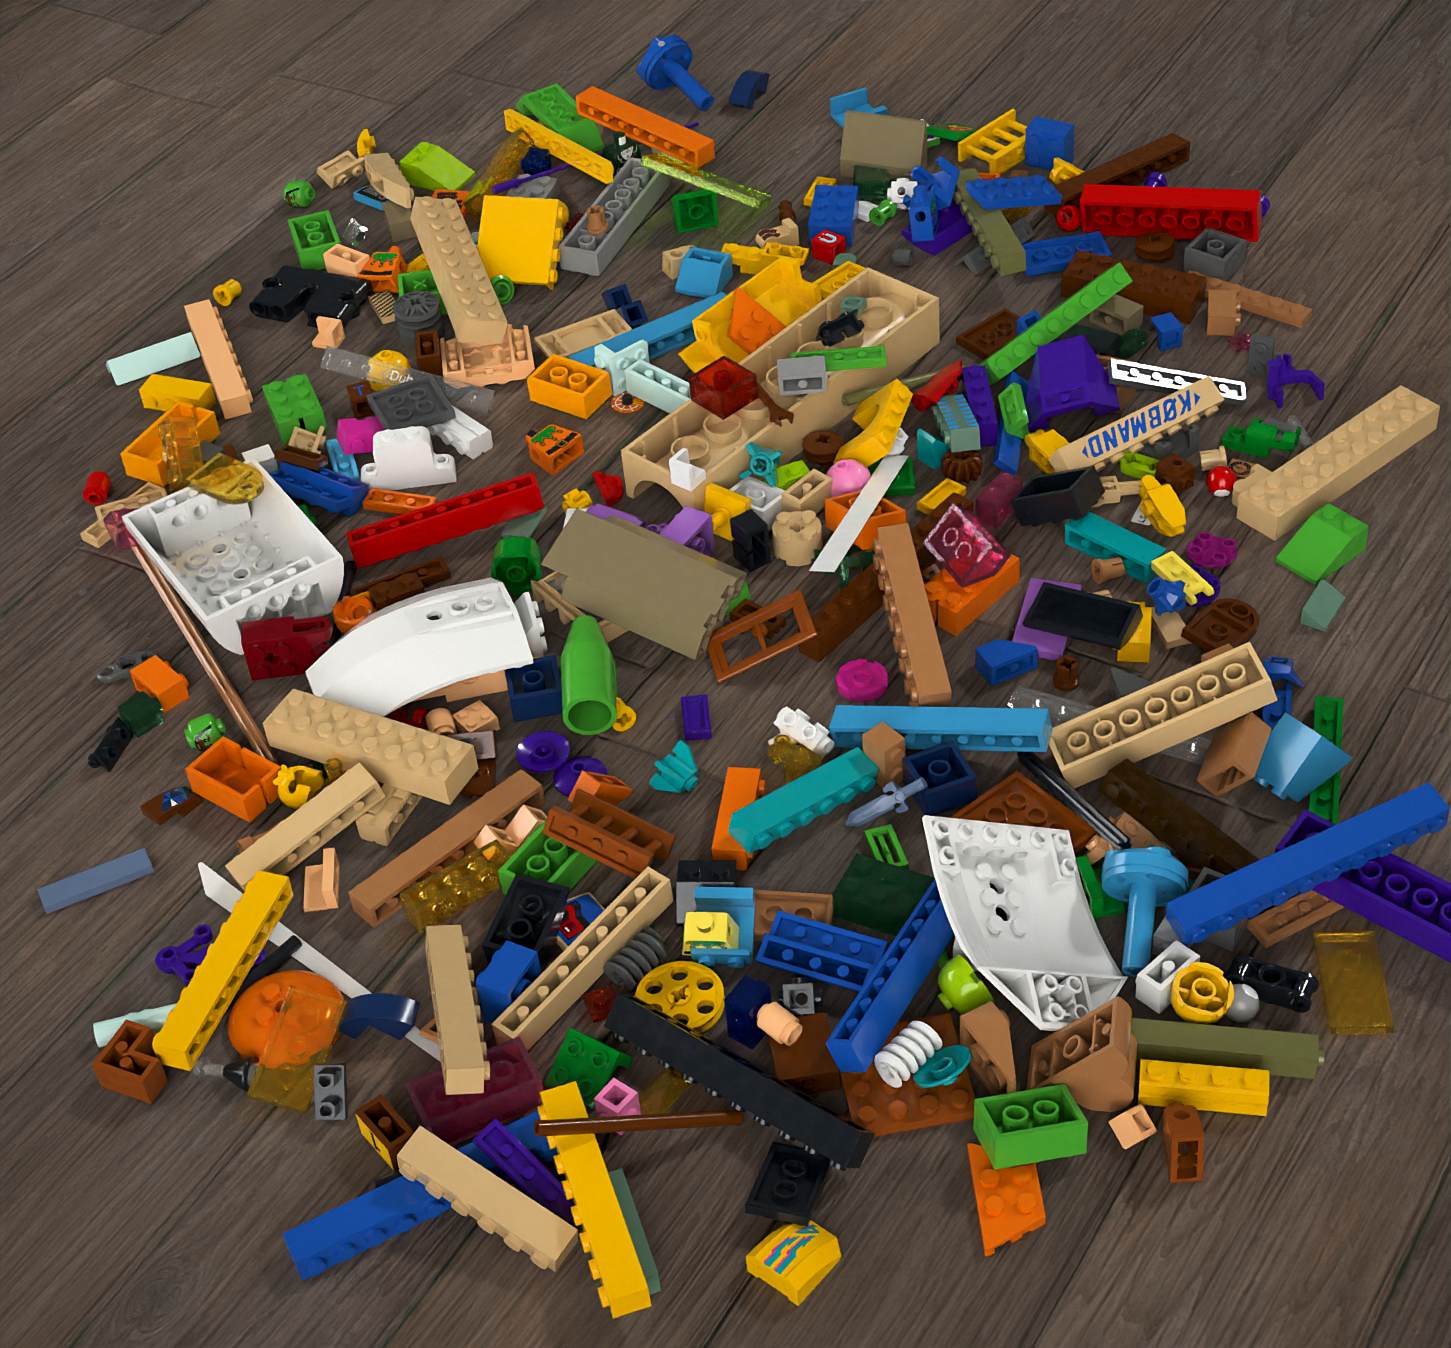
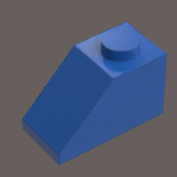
(1005, 660)

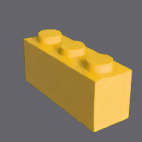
(163, 392)

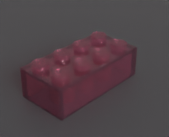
(509, 1092)

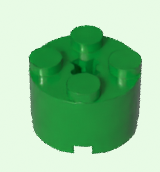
(517, 563)

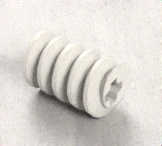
(907, 1053)

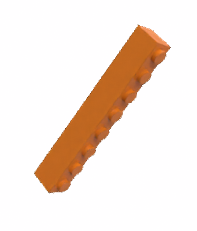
(645, 127)

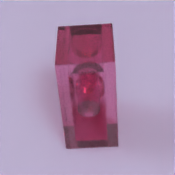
(994, 503)

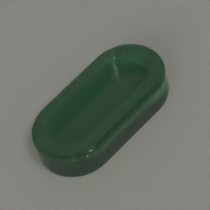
(1133, 341)

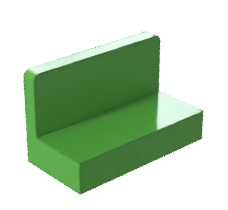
(1014, 411)

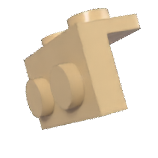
(341, 169)
(307, 440)

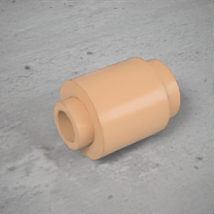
(440, 722)
(779, 1023)

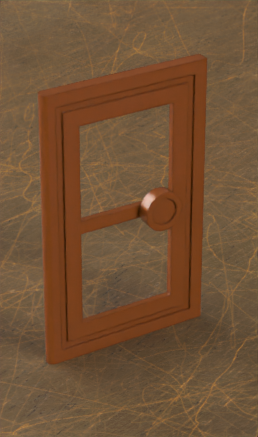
(754, 620)

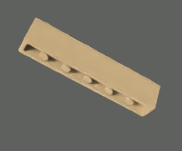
(309, 826)
(487, 1199)

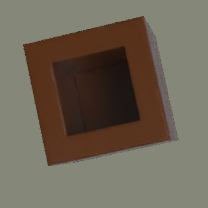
(358, 400)

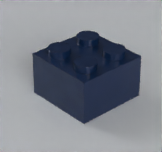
(535, 689)
(947, 778)

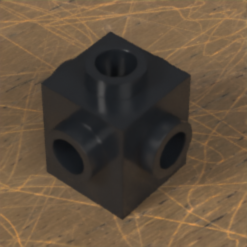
(789, 995)

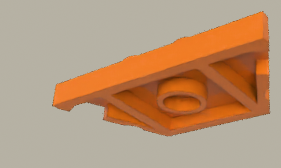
(751, 323)
(1005, 1198)

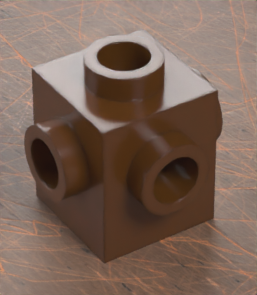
(1176, 472)

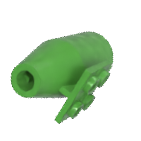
(588, 679)

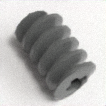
(636, 958)

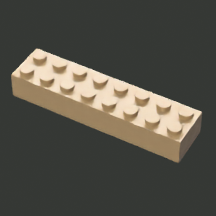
(1162, 715)
(384, 747)

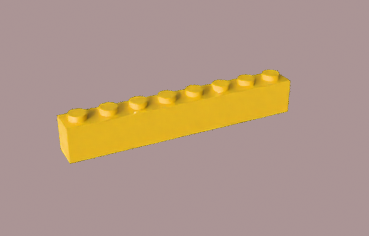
(222, 971)
(595, 1206)

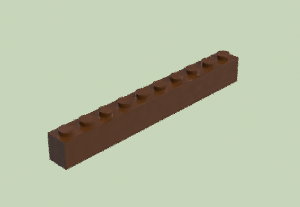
(863, 596)

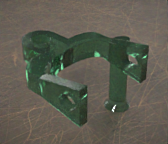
(852, 559)

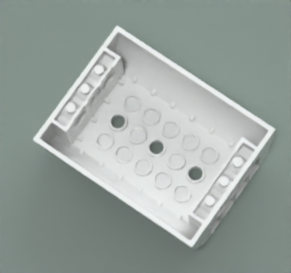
(267, 541)

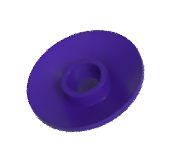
(543, 751)
(568, 774)

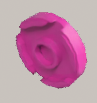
(862, 680)

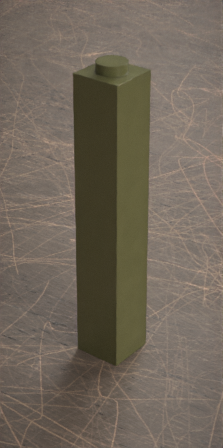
(1214, 1045)

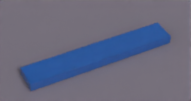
(1007, 445)

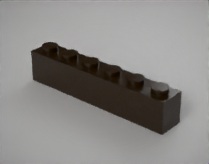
(1173, 820)

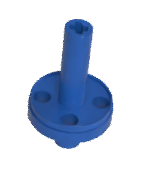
(667, 64)

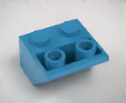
(704, 272)

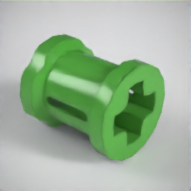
(882, 212)

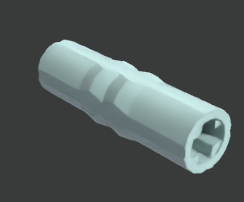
(152, 1018)

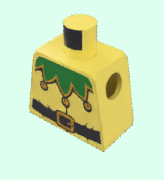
(709, 931)

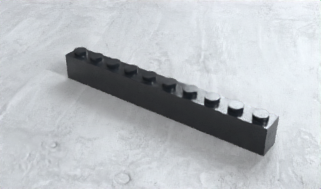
(739, 1081)

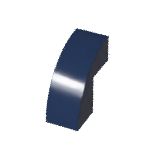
(746, 88)
(620, 300)
(382, 1011)

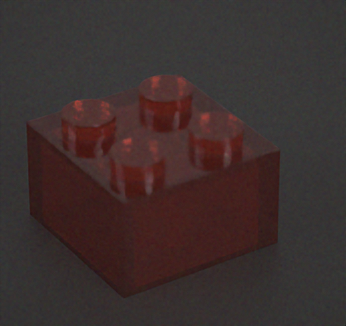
(723, 387)

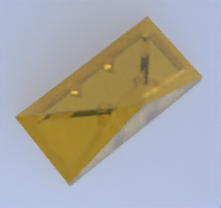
(662, 1092)

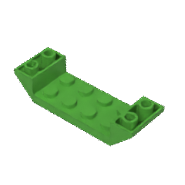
(560, 115)

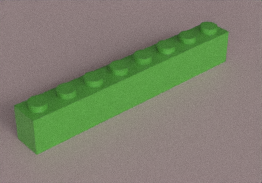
(1055, 322)

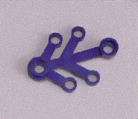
(173, 958)

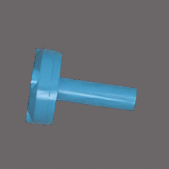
(1144, 881)

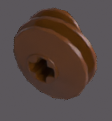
(1155, 247)
(822, 447)

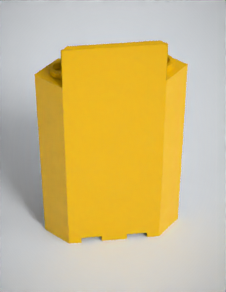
(775, 288)

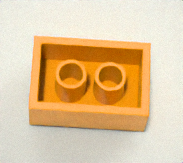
(569, 386)

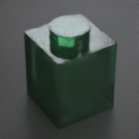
(141, 713)

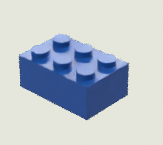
(834, 210)

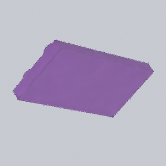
(1049, 645)

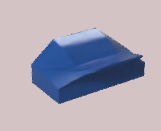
(1281, 668)

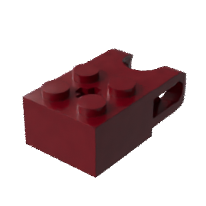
(284, 645)

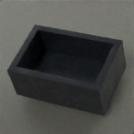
(1057, 496)

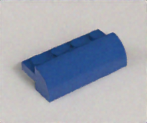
(321, 488)
(820, 951)

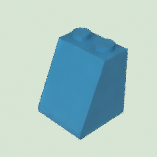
(1297, 760)

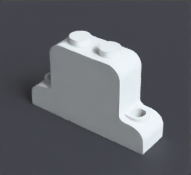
(406, 460)

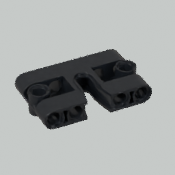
(319, 291)

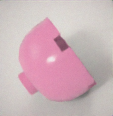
(848, 476)

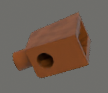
(1183, 1127)

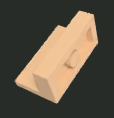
(322, 883)

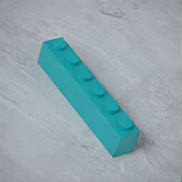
(803, 800)

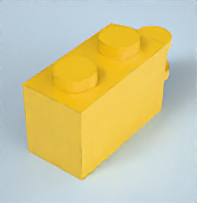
(1042, 447)
(1139, 645)

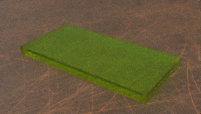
(706, 180)

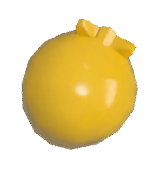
(297, 784)

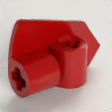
(940, 384)

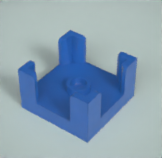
(939, 183)

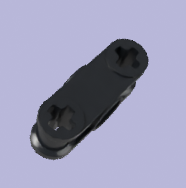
(1274, 983)

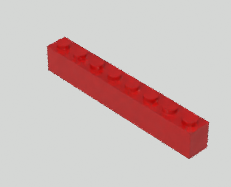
(445, 520)

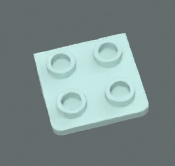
(618, 362)

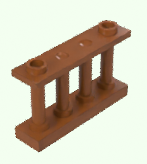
(608, 834)

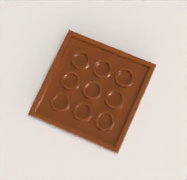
(1024, 803)
(909, 1107)

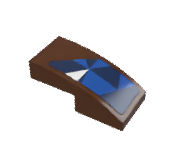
(167, 804)

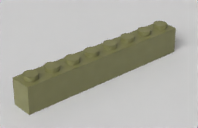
(991, 229)

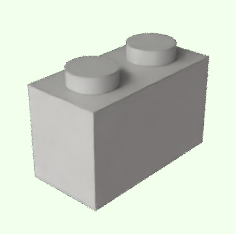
(802, 375)

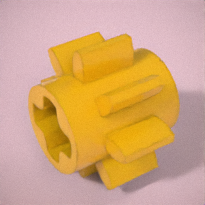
(576, 499)

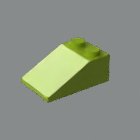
(434, 168)

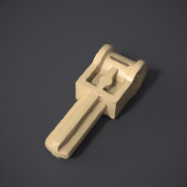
(1116, 489)

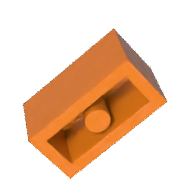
(160, 681)

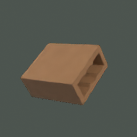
(1234, 754)

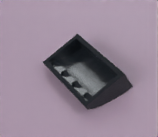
(1083, 616)

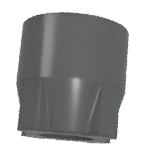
(903, 257)

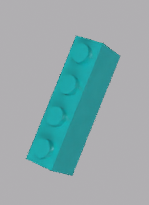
(1107, 540)

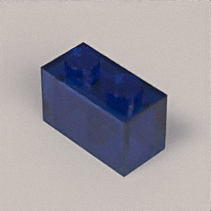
(742, 1009)

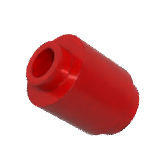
(97, 488)

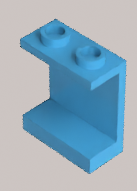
(853, 101)
(741, 907)

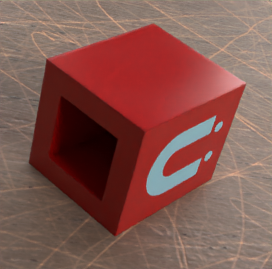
(827, 246)

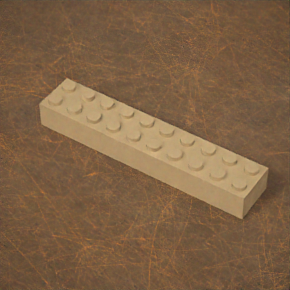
(458, 271)
(1337, 462)

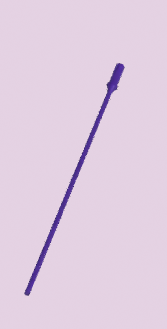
(514, 183)

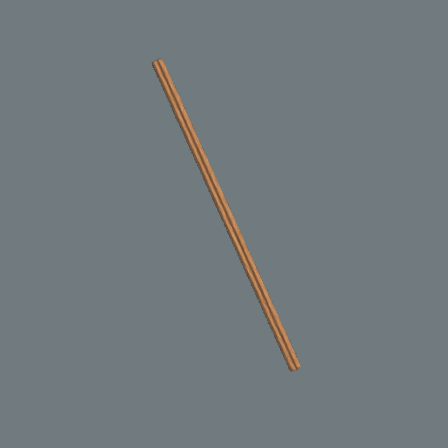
(206, 657)

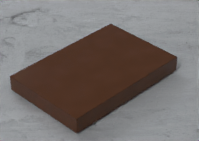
(990, 334)

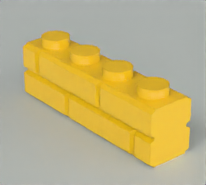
(1204, 1087)

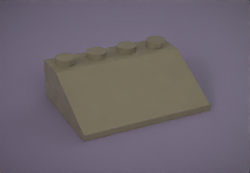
(883, 143)

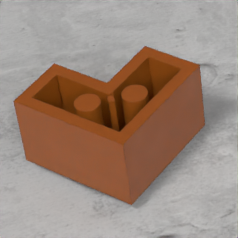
(130, 1065)

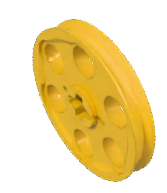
(688, 987)

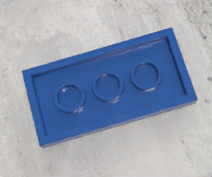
(1013, 192)
(1056, 253)

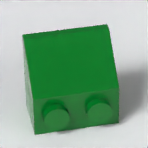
(694, 211)

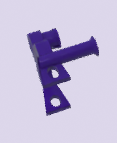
(1283, 373)

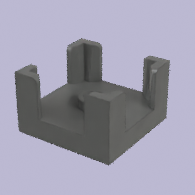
(1176, 443)

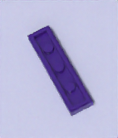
(524, 1169)

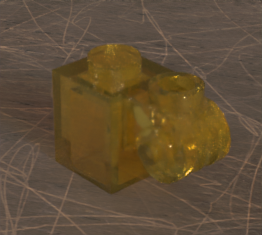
(795, 759)

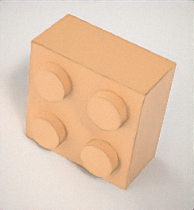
(475, 718)

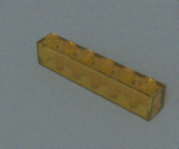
(499, 170)

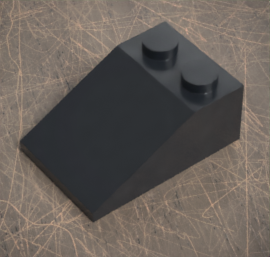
(528, 918)

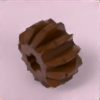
(962, 465)

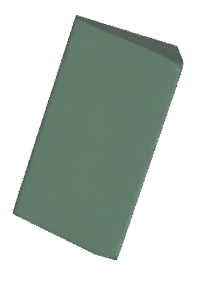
(524, 525)
(1322, 606)

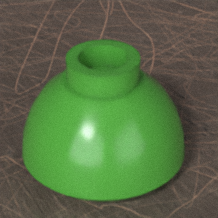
(503, 289)

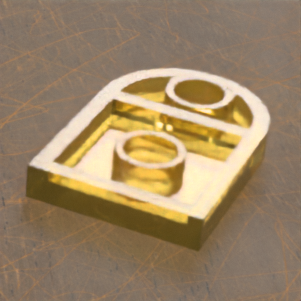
(227, 480)

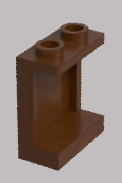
(807, 1061)

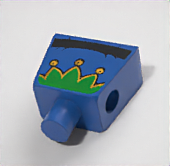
(923, 214)

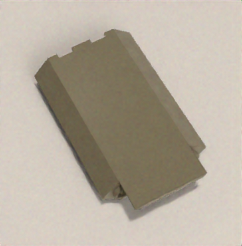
(643, 581)

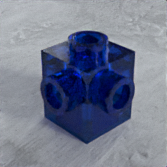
(536, 161)

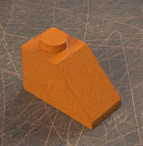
(603, 787)

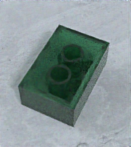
(878, 894)

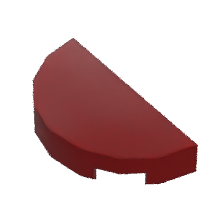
(609, 487)

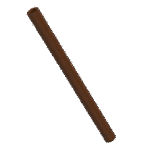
(637, 1122)

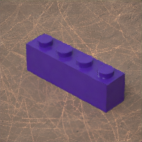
(979, 398)

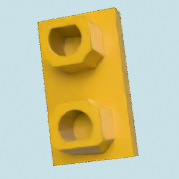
(1063, 171)

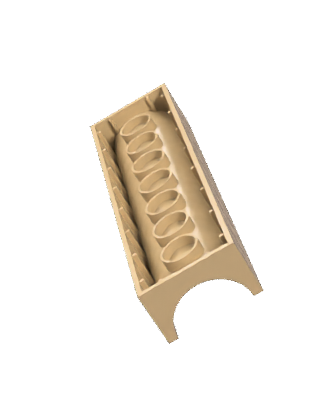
(895, 317)

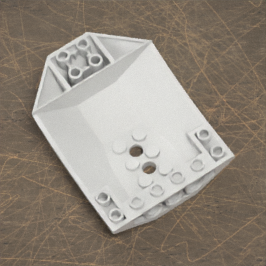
(405, 655)
(1049, 948)

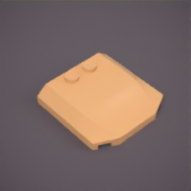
(488, 363)

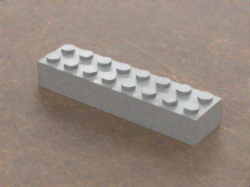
(625, 206)

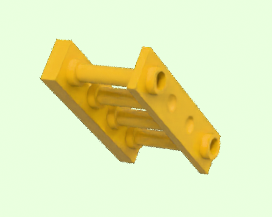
(1006, 156)

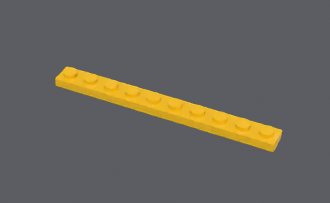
(561, 147)

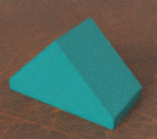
(930, 449)

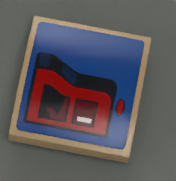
(577, 916)

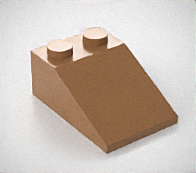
(988, 1038)

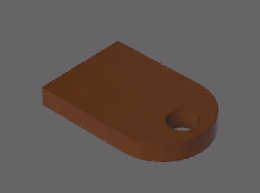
(1221, 625)

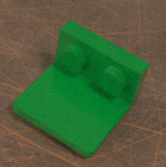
(587, 1063)

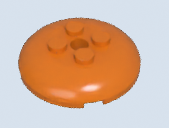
(260, 1004)

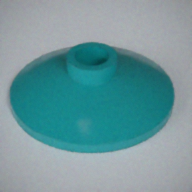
(943, 1066)

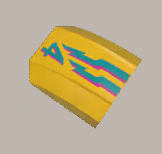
(795, 1259)

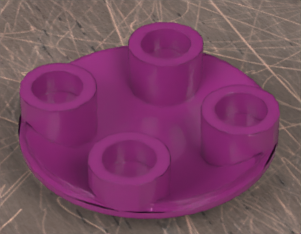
(1211, 550)

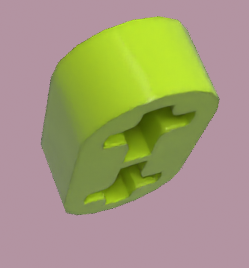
(1138, 465)

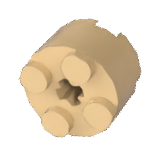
(796, 536)

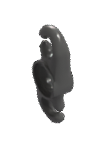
(119, 673)

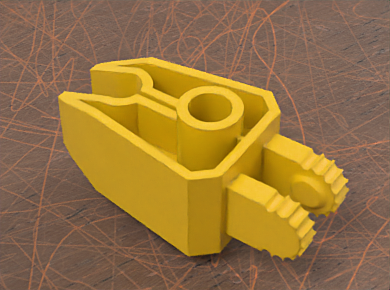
(1162, 507)

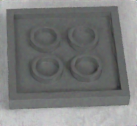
(411, 404)

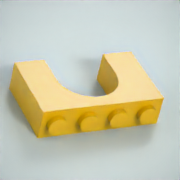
(880, 419)

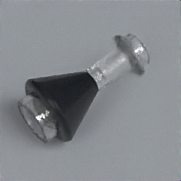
(239, 1072)

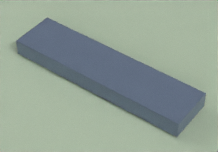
(95, 880)

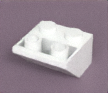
(532, 626)

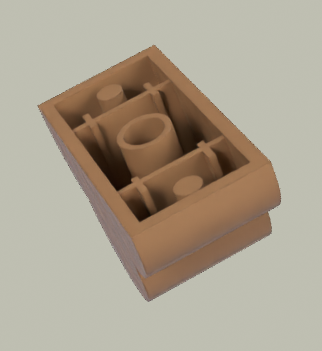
(1091, 1057)

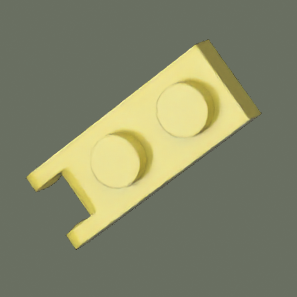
(1174, 568)

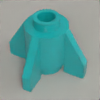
(759, 466)
(677, 772)

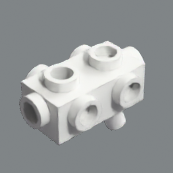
(801, 731)

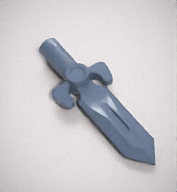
(885, 803)

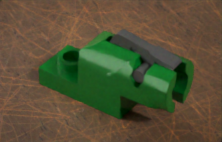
(1262, 437)

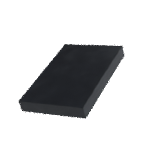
(788, 1184)

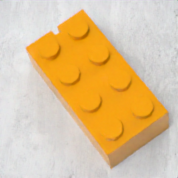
(144, 455)

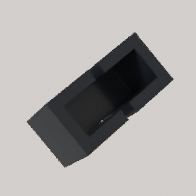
(750, 540)

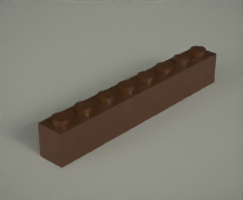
(1127, 169)

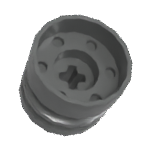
(417, 313)

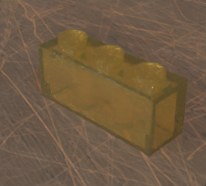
(180, 450)

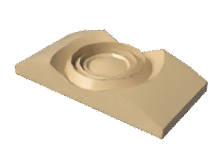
(582, 334)

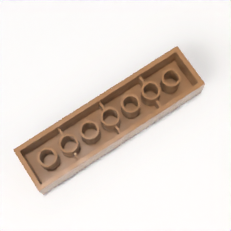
(910, 618)

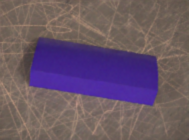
(950, 230)

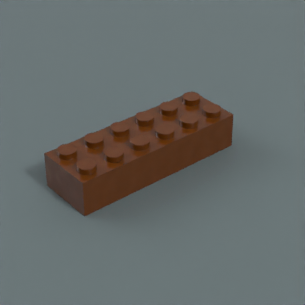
(1153, 287)

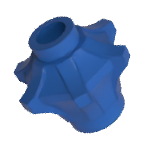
(1167, 595)

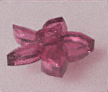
(1242, 341)

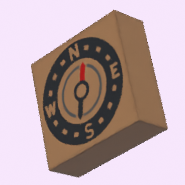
(1241, 468)

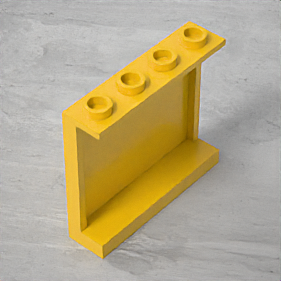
(521, 238)

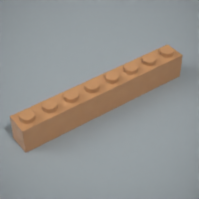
(379, 895)

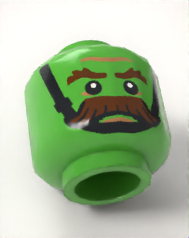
(299, 194)
(204, 731)

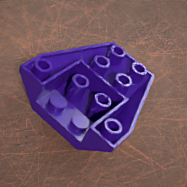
(1066, 380)

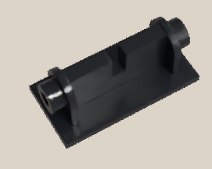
(830, 331)
(111, 746)

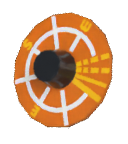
(626, 403)

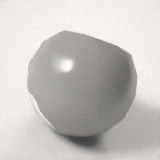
(1244, 1005)

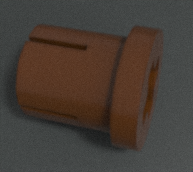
(1066, 674)

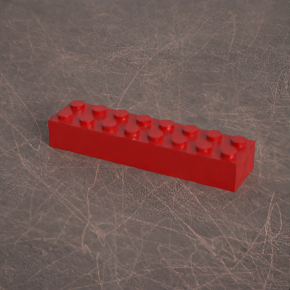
(1170, 210)

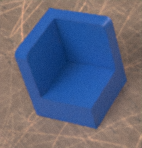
(1169, 331)

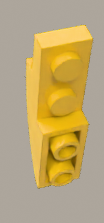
(754, 259)

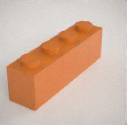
(740, 789)

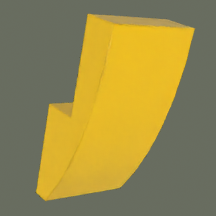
(365, 144)

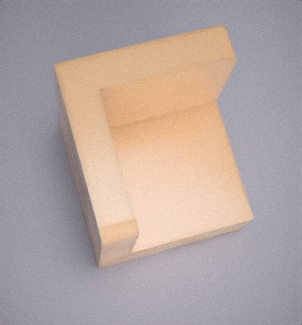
(330, 333)

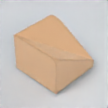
(1132, 1126)

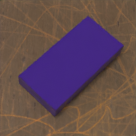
(696, 717)

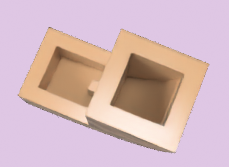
(517, 832)

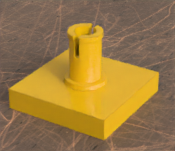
(723, 506)

